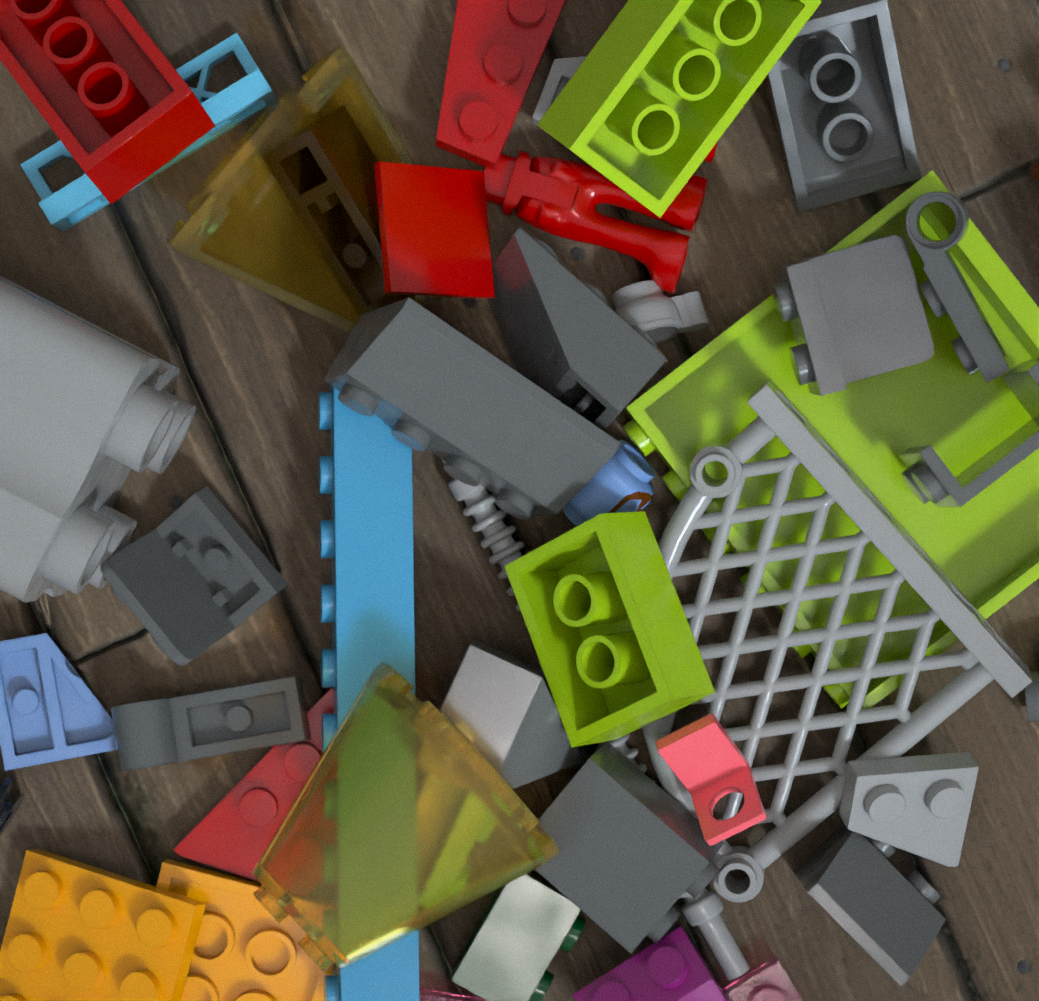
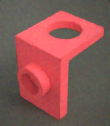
(709, 769)

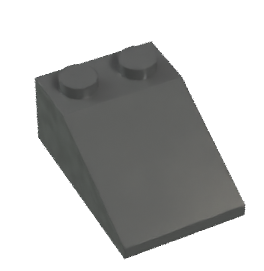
(842, 106)

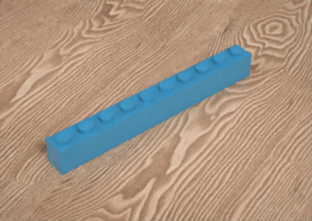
(370, 619)

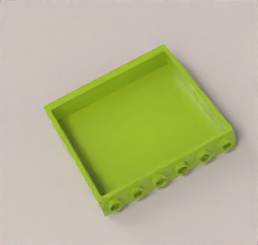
(982, 547)

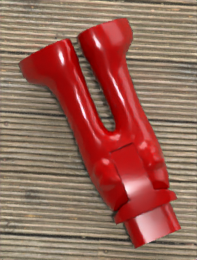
(562, 200)

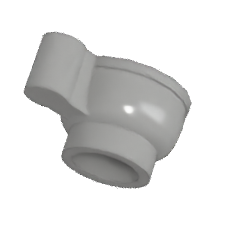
(659, 315)

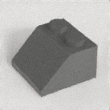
(873, 900)

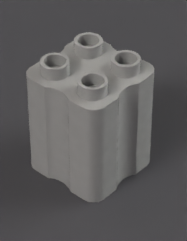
(71, 428)

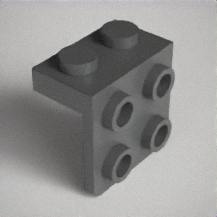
(853, 314)
(193, 578)

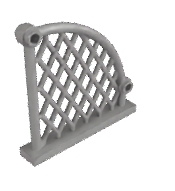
(983, 658)

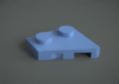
(47, 706)

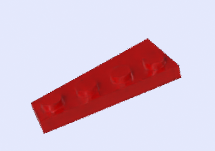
(490, 73)

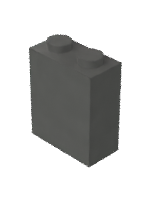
(624, 849)

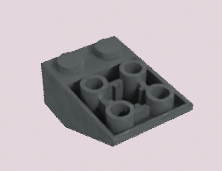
(567, 333)

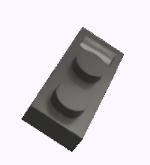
(949, 293)
(210, 723)

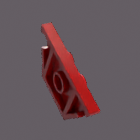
(250, 814)

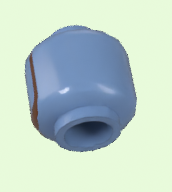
(617, 487)

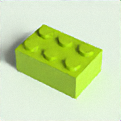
(608, 628)

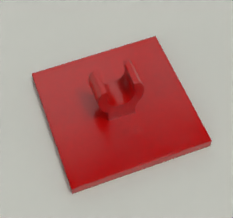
(434, 231)

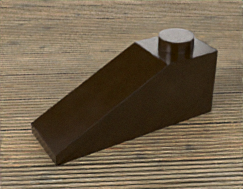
(332, 187)

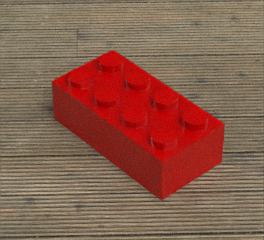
(101, 87)

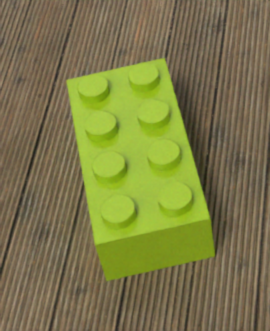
(669, 87)

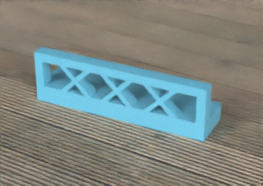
(224, 108)

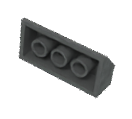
(468, 410)

